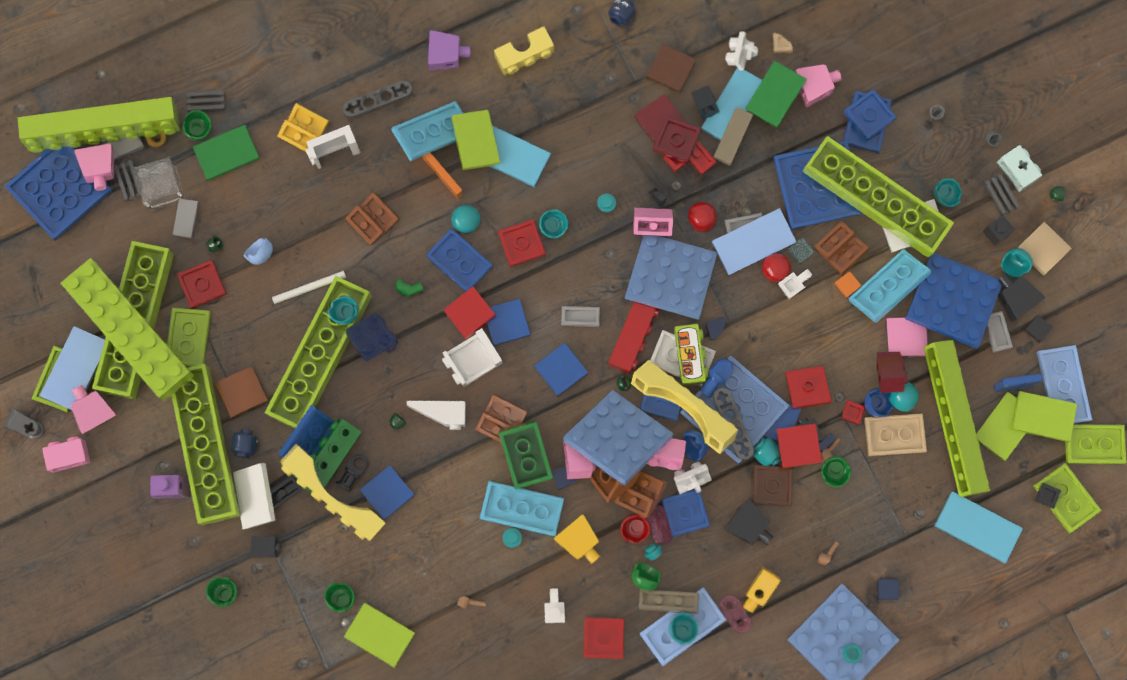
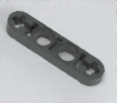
(378, 102)
(737, 422)

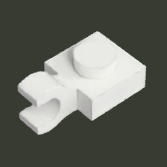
(793, 284)
(554, 610)

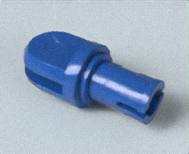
(717, 375)

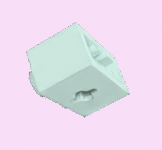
(1019, 177)

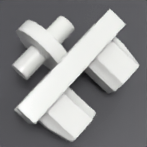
(743, 51)
(692, 479)

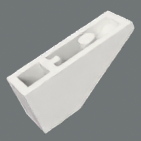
(447, 413)

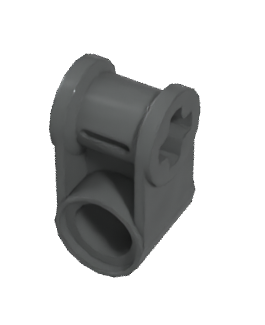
(23, 423)

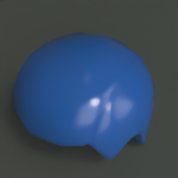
(878, 403)
(695, 445)

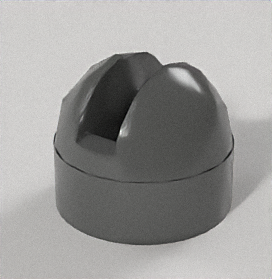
(934, 109)
(993, 137)

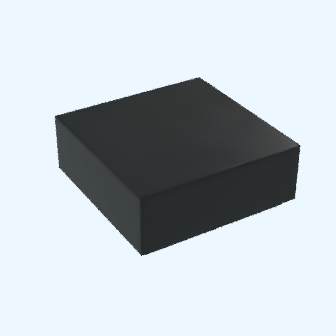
(1038, 328)
(1047, 495)

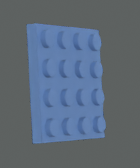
(671, 275)
(754, 401)
(618, 437)
(832, 626)

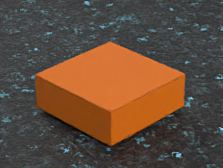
(847, 284)

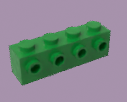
(333, 450)

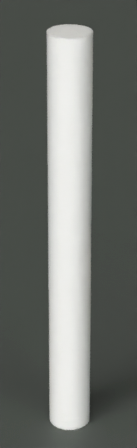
(306, 288)

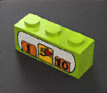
(690, 354)

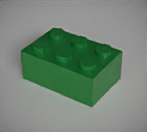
(525, 454)

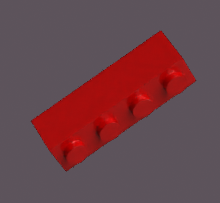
(632, 336)

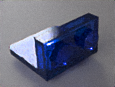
(372, 337)

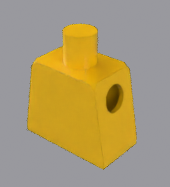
(579, 540)
(765, 581)

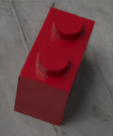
(891, 372)

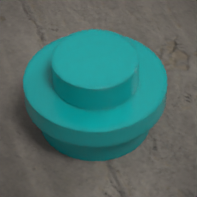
(606, 203)
(512, 538)
(653, 551)
(852, 653)

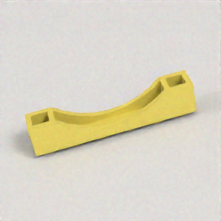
(655, 382)
(361, 518)

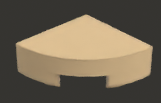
(781, 44)

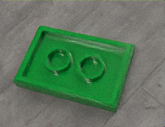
(775, 94)
(226, 152)

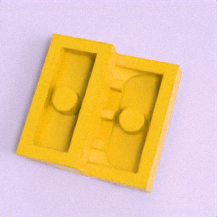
(302, 127)

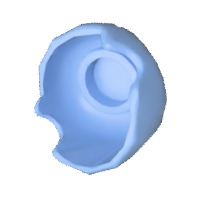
(259, 251)

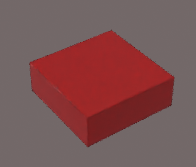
(852, 412)

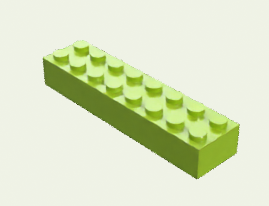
(98, 124)
(878, 197)
(144, 286)
(127, 329)
(315, 357)
(205, 448)

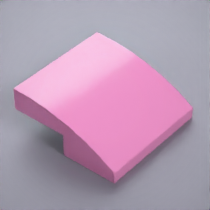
(906, 337)

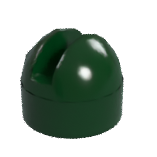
(1058, 193)
(214, 244)
(619, 383)
(396, 421)

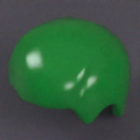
(196, 125)
(836, 471)
(645, 576)
(221, 592)
(339, 597)

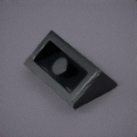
(284, 489)

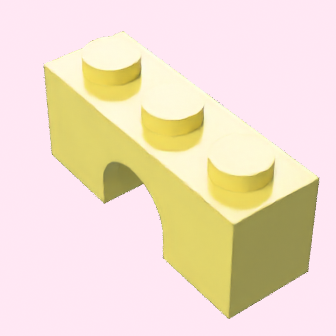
(511, 59)

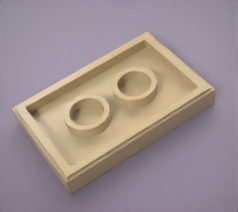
(895, 435)

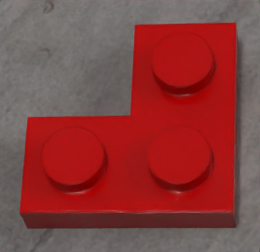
(699, 159)

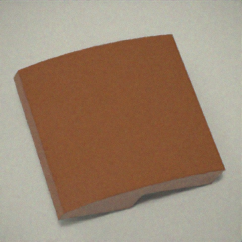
(372, 218)
(841, 248)
(240, 392)
(498, 416)
(642, 495)

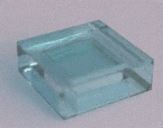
(800, 251)

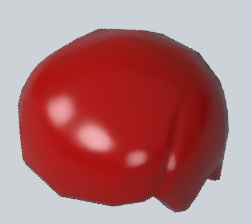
(702, 216)
(776, 267)
(635, 528)

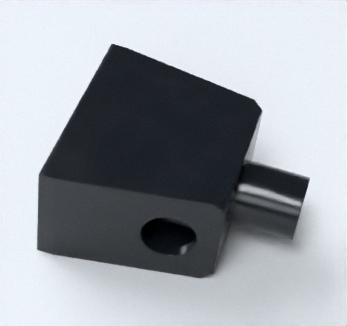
(1018, 296)
(749, 524)

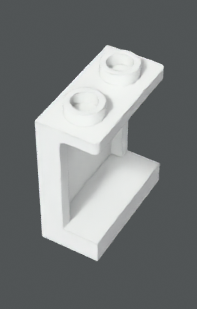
(330, 143)
(472, 359)

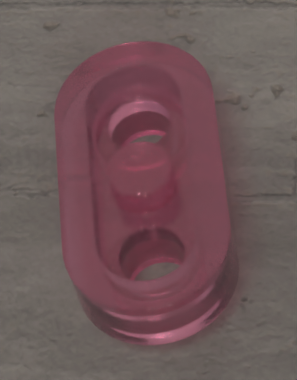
(660, 526)
(735, 613)

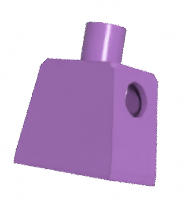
(445, 51)
(169, 486)

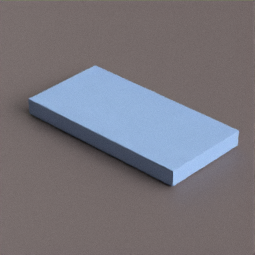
(753, 241)
(73, 367)
(1064, 379)
(658, 636)

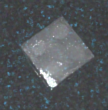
(158, 182)

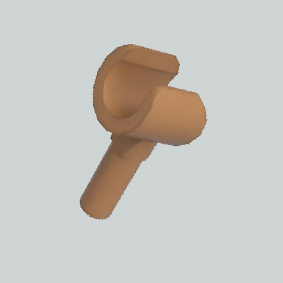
(825, 454)
(824, 558)
(464, 601)

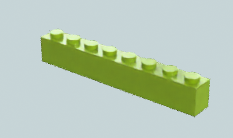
(956, 418)

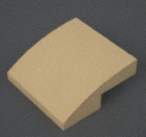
(1045, 248)

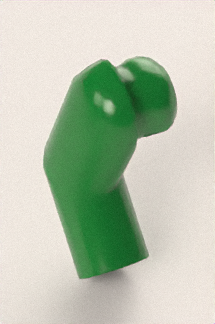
(406, 289)

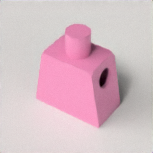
(818, 83)
(97, 164)
(89, 409)

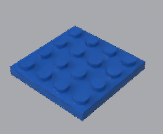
(55, 191)
(803, 197)
(954, 300)

